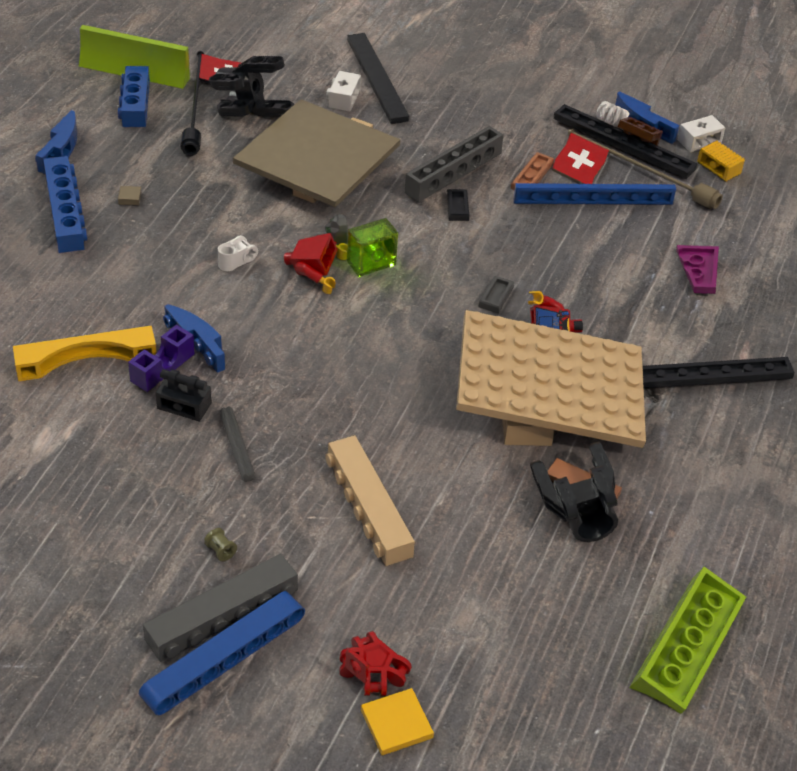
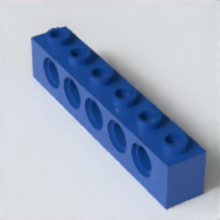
(64, 204)

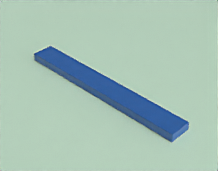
(594, 193)

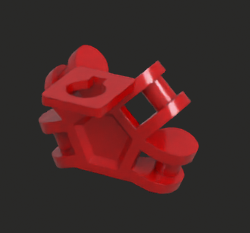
(373, 656)

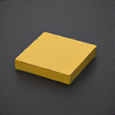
(397, 721)

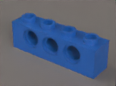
(134, 96)

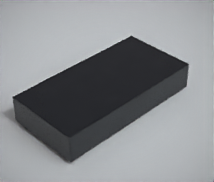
(458, 205)

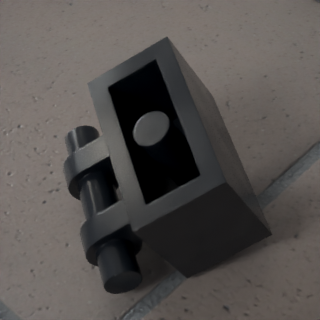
(183, 395)

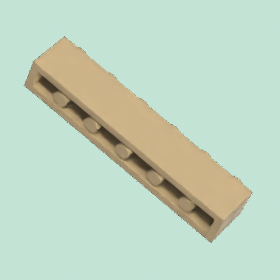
(370, 501)

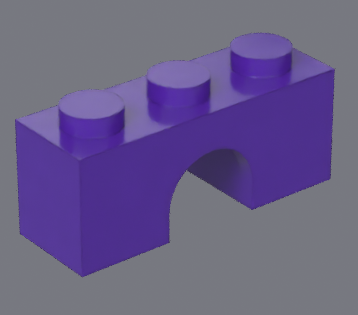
(175, 349)

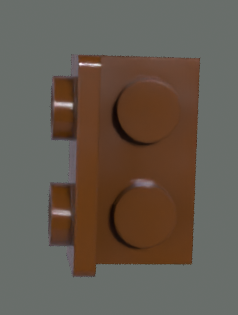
(643, 131)

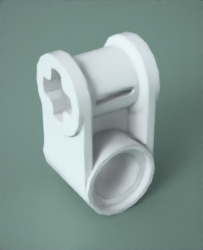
(234, 252)

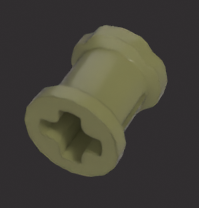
(220, 544)

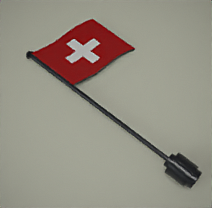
(206, 68)

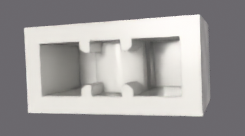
(344, 91)
(700, 133)

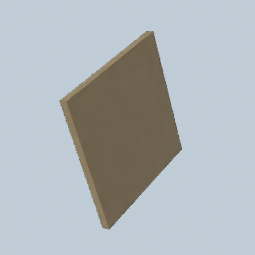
(317, 152)

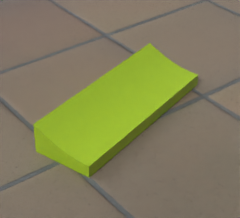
(113, 51)
(689, 641)

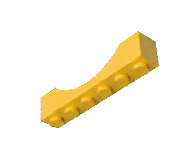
(40, 358)

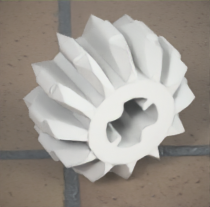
(611, 113)

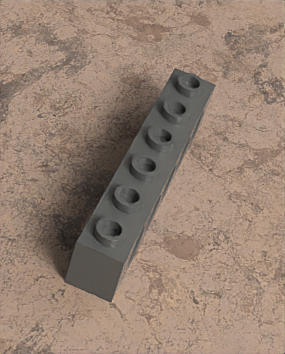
(453, 163)

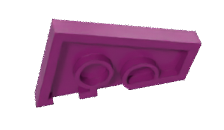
(700, 266)

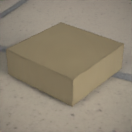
(129, 195)

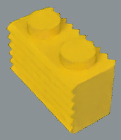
(721, 160)

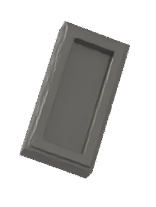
(496, 294)

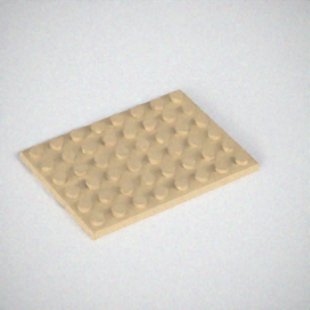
(551, 379)

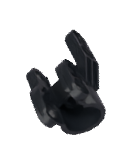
(247, 88)
(583, 504)

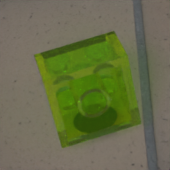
(372, 247)

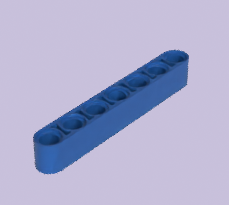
(221, 653)

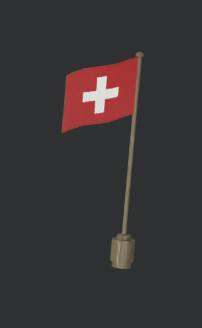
(584, 159)

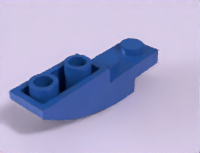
(641, 112)
(62, 141)
(206, 338)

